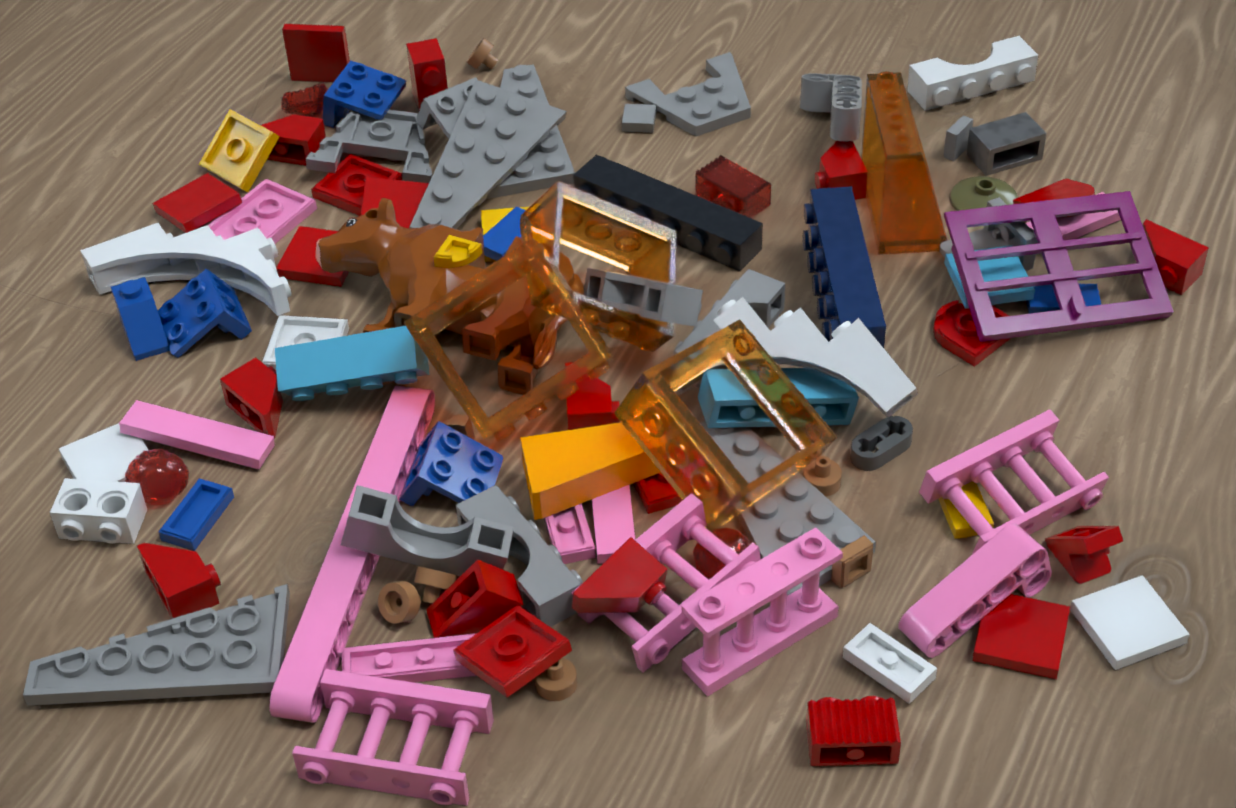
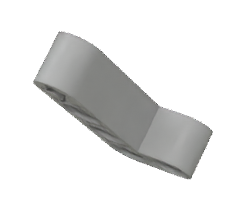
(836, 95)

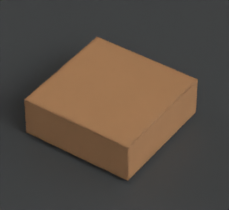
(855, 562)

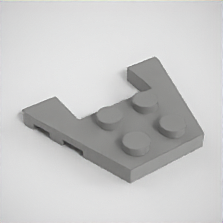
(702, 106)
(391, 138)

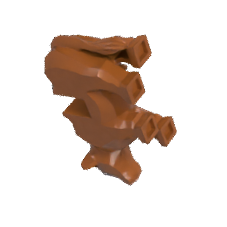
(406, 265)

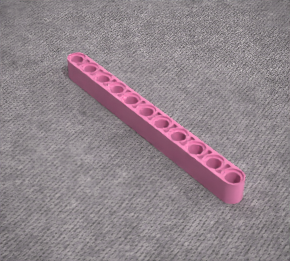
(348, 571)

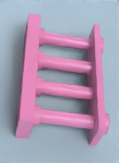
(1008, 451)
(662, 541)
(771, 630)
(398, 700)

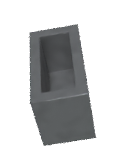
(1006, 143)

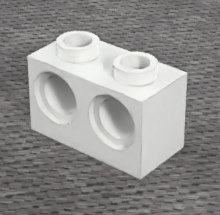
(98, 511)

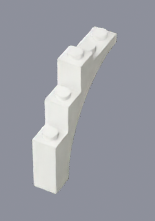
(240, 261)
(850, 356)

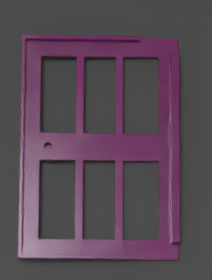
(1064, 279)

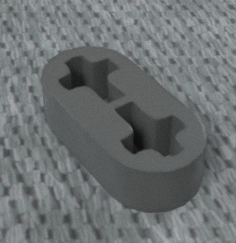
(885, 446)

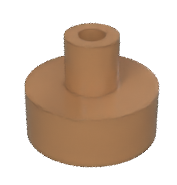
(482, 55)
(824, 475)
(434, 582)
(399, 602)
(557, 681)

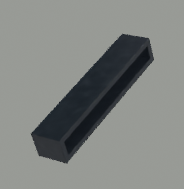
(697, 222)

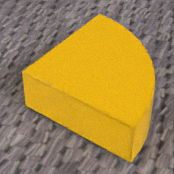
(457, 252)

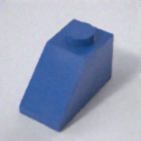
(140, 318)

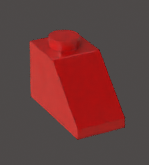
(297, 138)
(842, 168)
(1176, 256)
(254, 395)
(591, 404)
(180, 578)
(622, 582)
(474, 601)

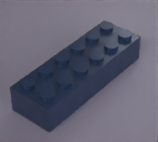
(840, 263)

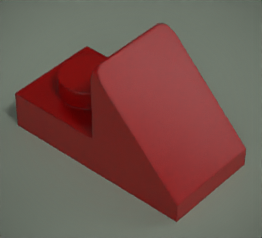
(1085, 550)

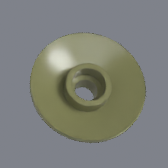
(978, 190)

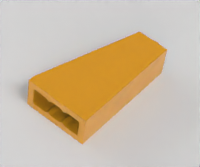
(580, 465)

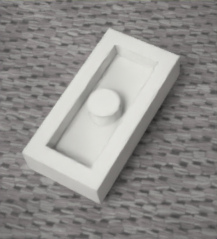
(889, 663)

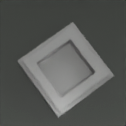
(639, 118)
(957, 138)

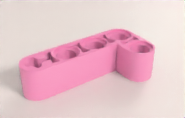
(976, 587)

